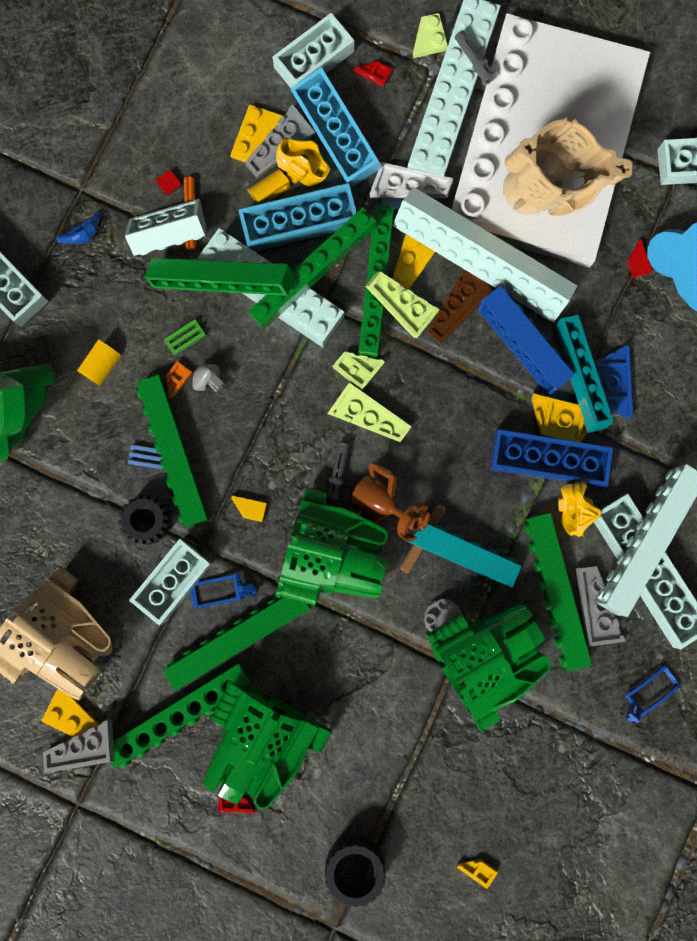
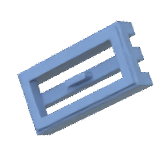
(132, 454)

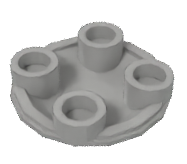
(440, 612)

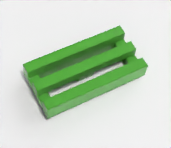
(181, 331)

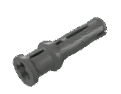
(480, 64)
(336, 481)

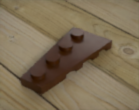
(458, 306)

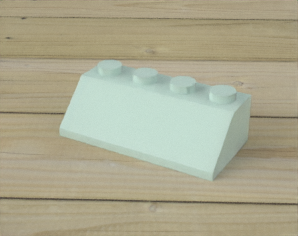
(166, 227)

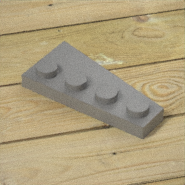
(289, 126)
(598, 622)
(82, 750)

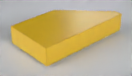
(250, 509)
(479, 871)

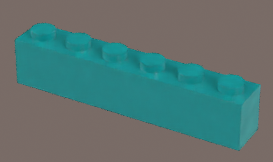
(585, 378)
(467, 554)

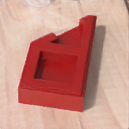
(243, 806)

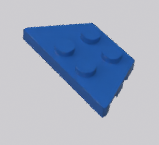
(616, 381)

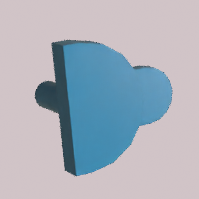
(675, 256)

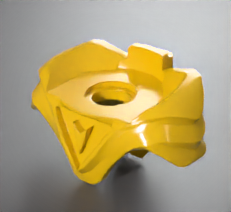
(290, 160)
(577, 509)

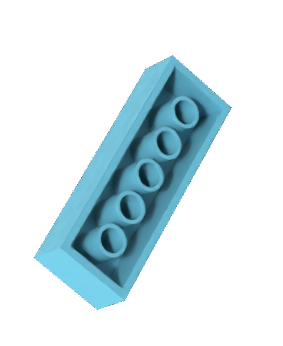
(336, 127)
(297, 217)

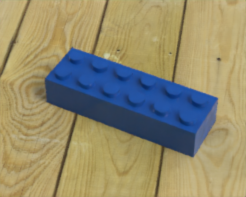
(525, 340)
(550, 458)

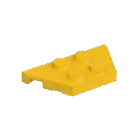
(558, 419)

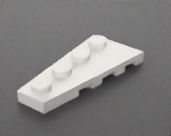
(397, 181)

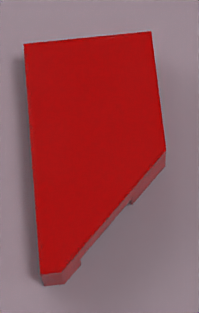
(375, 72)
(639, 262)

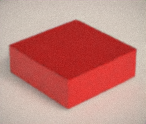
(168, 182)

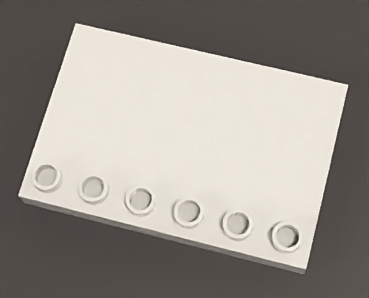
(539, 80)

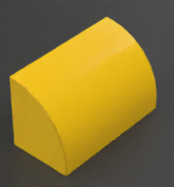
(269, 187)
(99, 362)

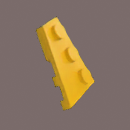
(253, 131)
(411, 261)
(68, 716)

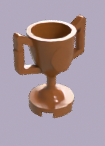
(378, 499)

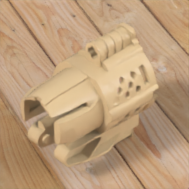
(555, 148)
(55, 647)

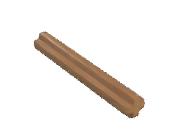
(415, 551)

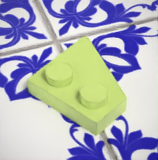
(430, 36)
(357, 369)

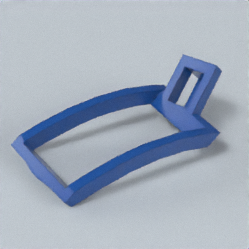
(239, 587)
(634, 705)

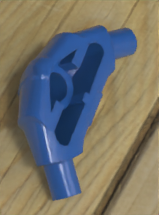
(82, 233)

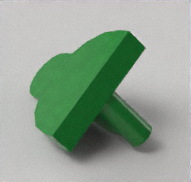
(20, 400)

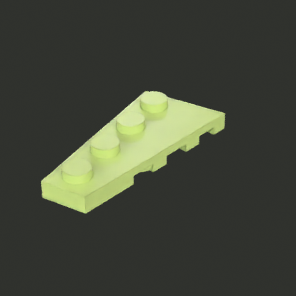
(409, 310)
(365, 412)

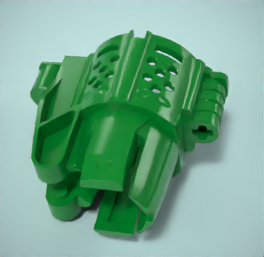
(334, 547)
(507, 665)
(259, 751)

